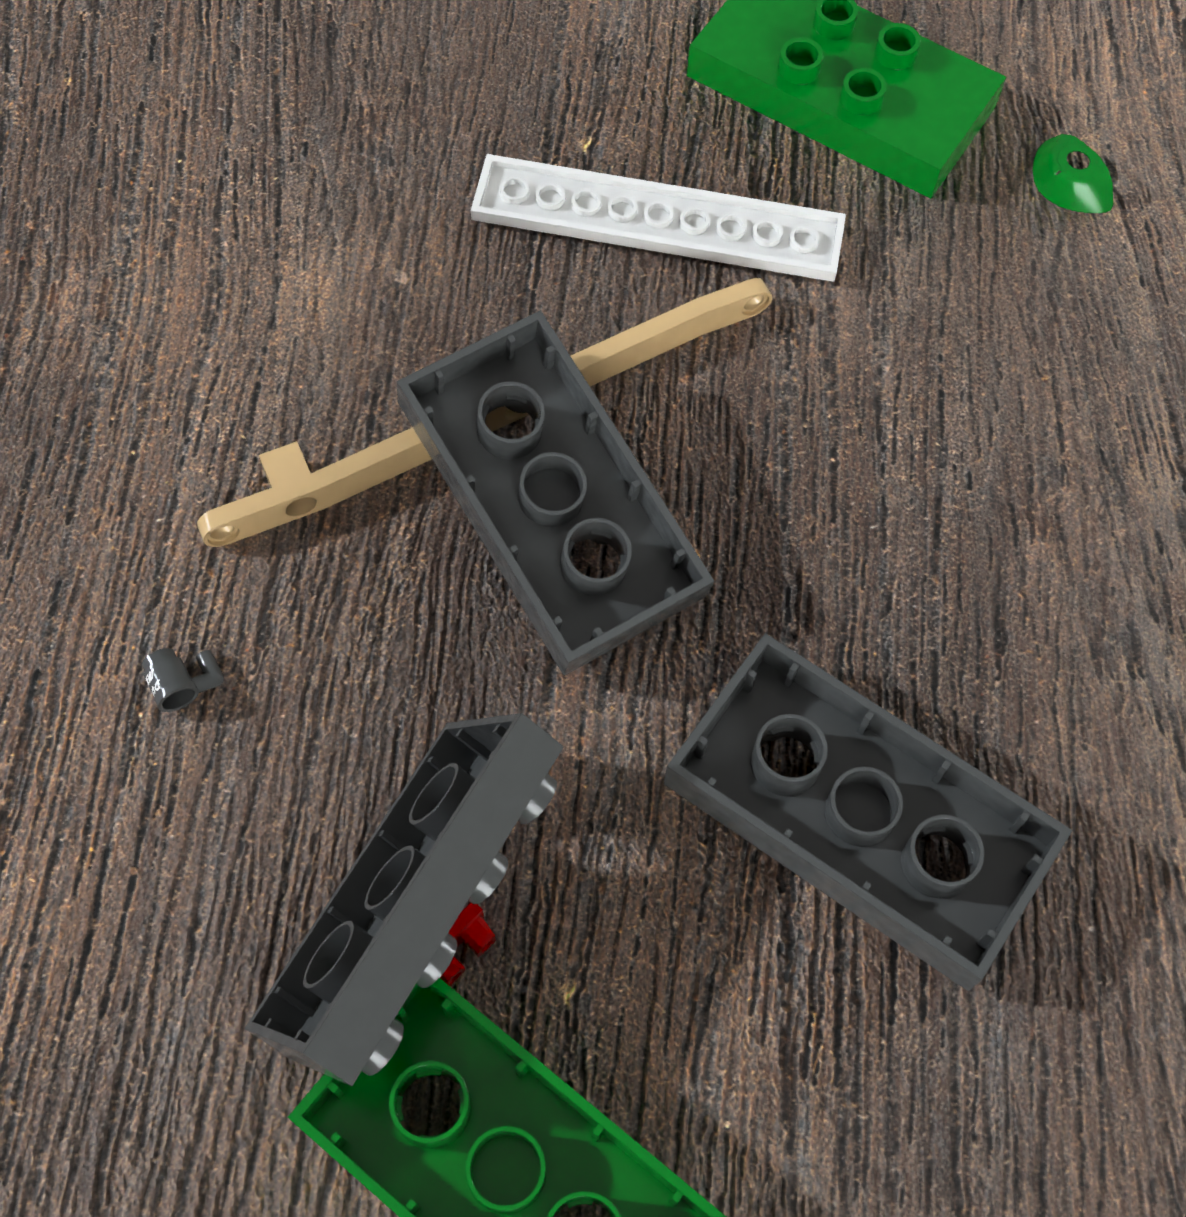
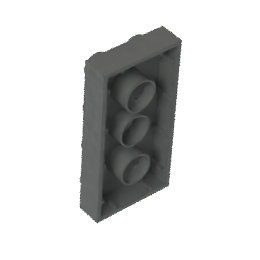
(553, 490)
(864, 806)
(404, 894)

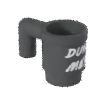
(171, 681)

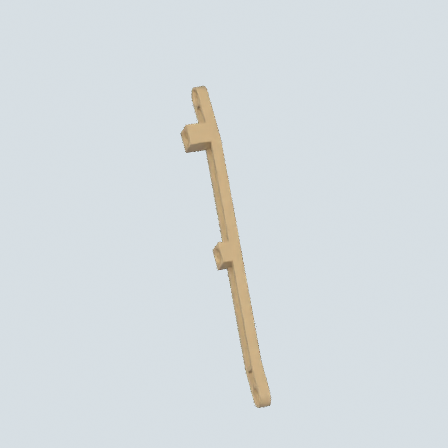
(299, 493)

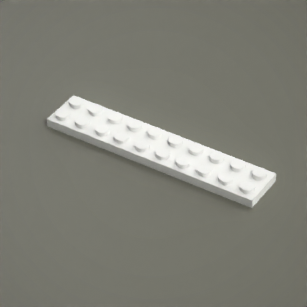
(659, 217)

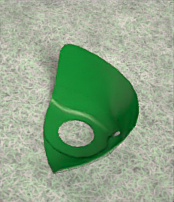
(1073, 189)

